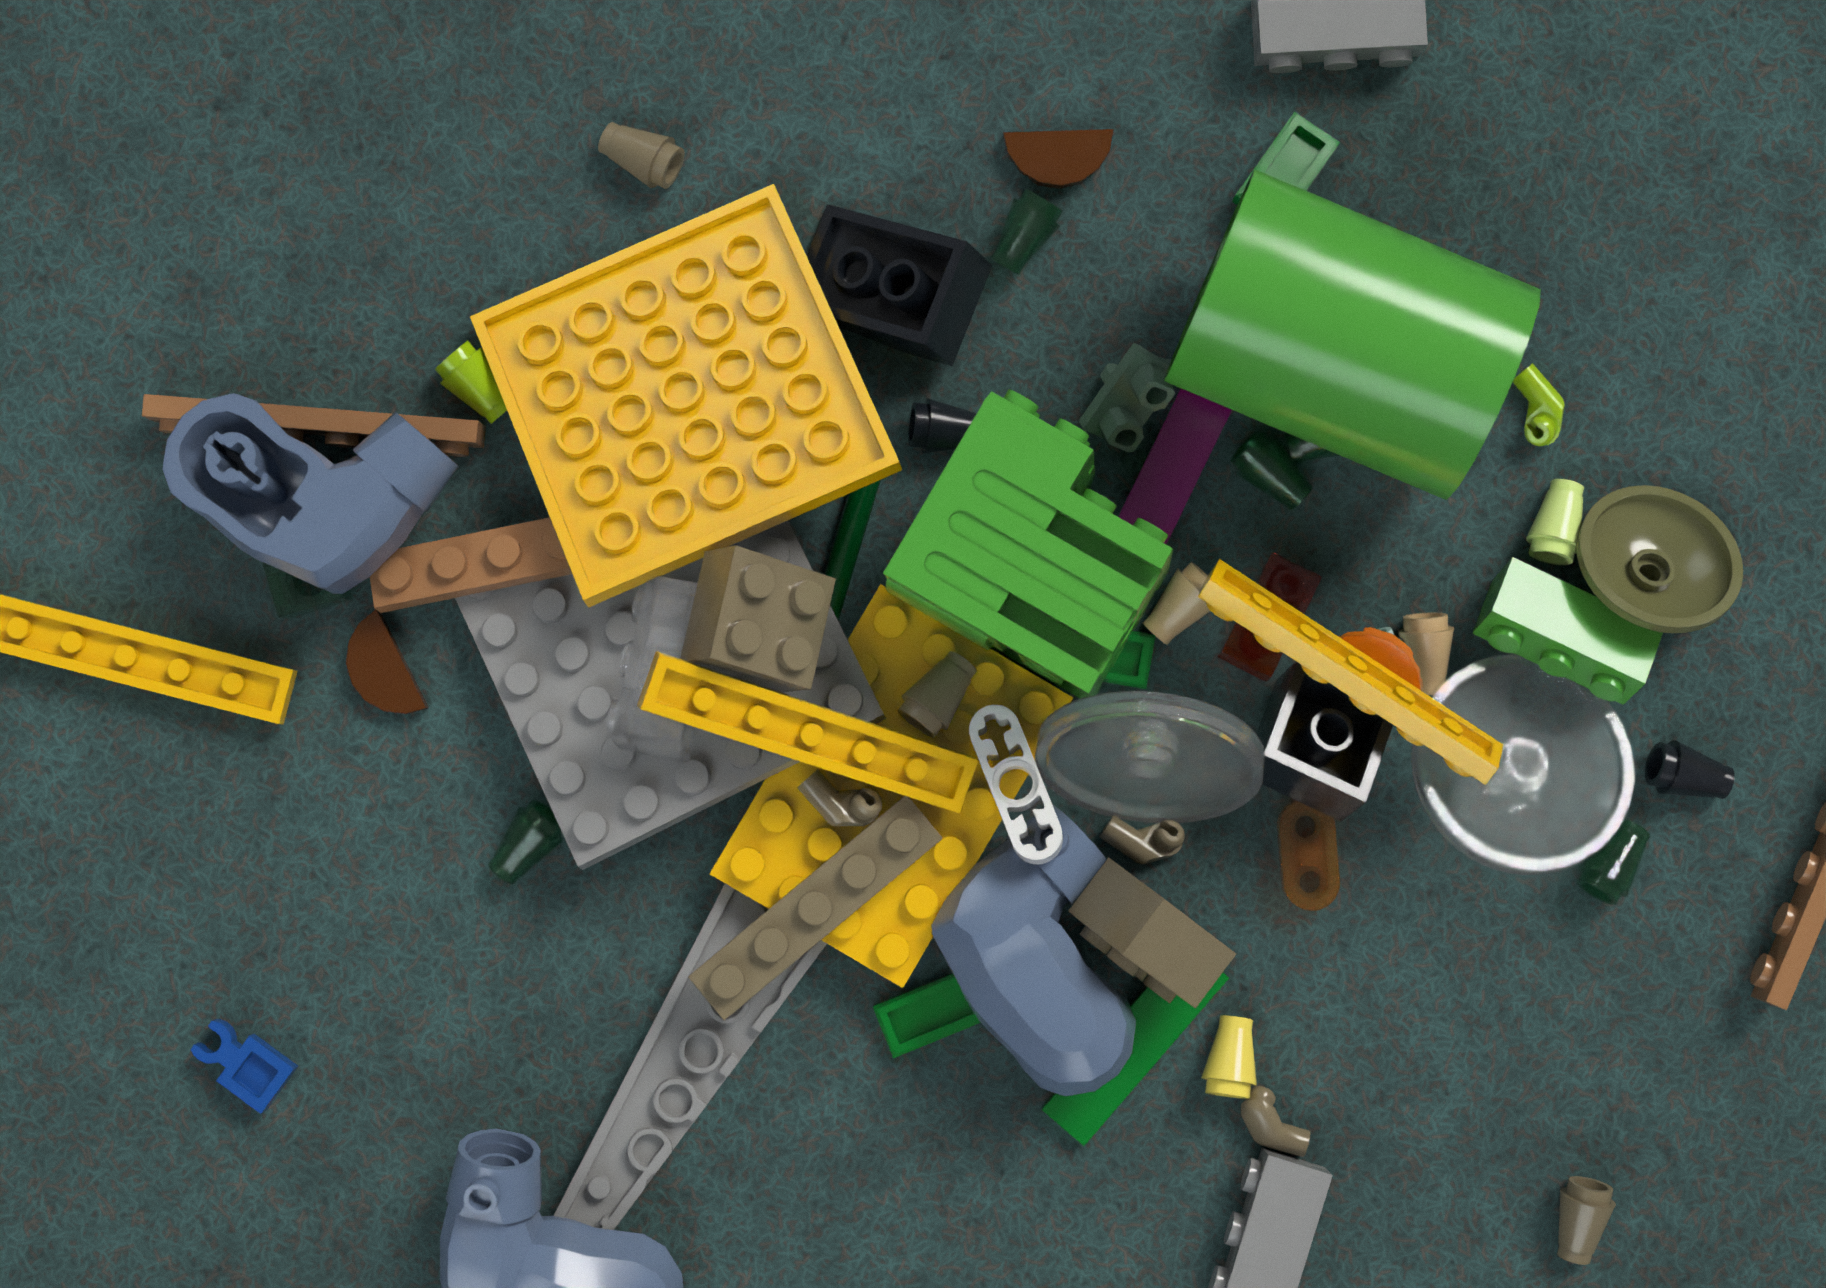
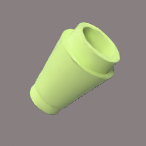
(1557, 523)

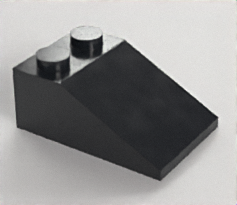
(898, 282)

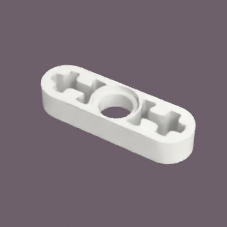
(1014, 740)

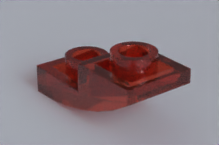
(1292, 585)

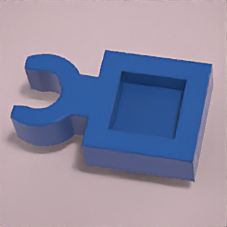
(251, 1070)

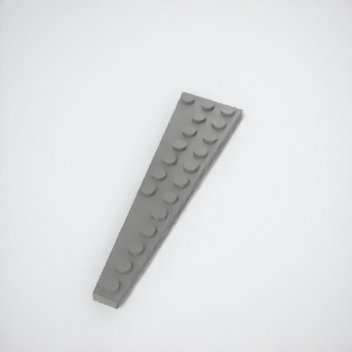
(674, 1073)

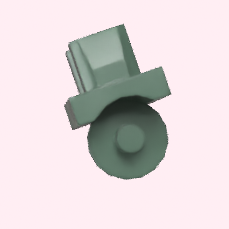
(1128, 398)

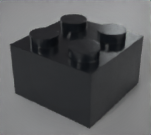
(1320, 745)

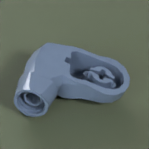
(294, 503)
(1025, 969)
(502, 1241)

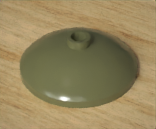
(1671, 541)

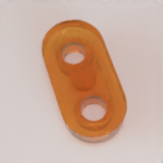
(1306, 854)

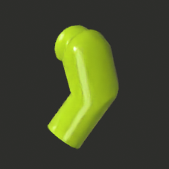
(1544, 407)

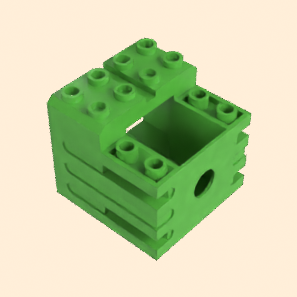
(1027, 552)

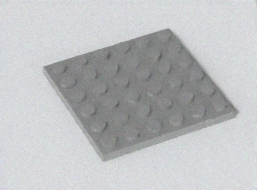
(561, 673)

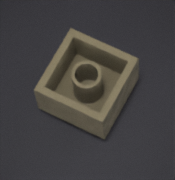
(758, 619)
(1149, 936)

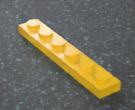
(145, 660)
(1363, 679)
(806, 732)

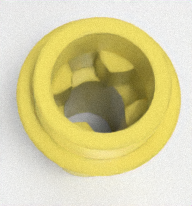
(1231, 1059)

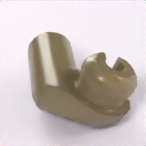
(841, 807)
(1145, 844)
(1267, 1127)

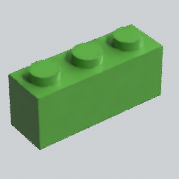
(1566, 632)

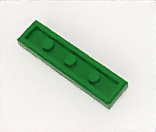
(1155, 1031)

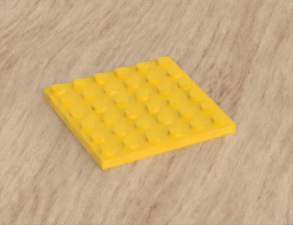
(683, 395)

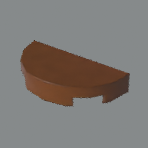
(1058, 157)
(380, 669)

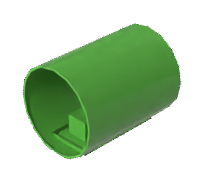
(1354, 336)

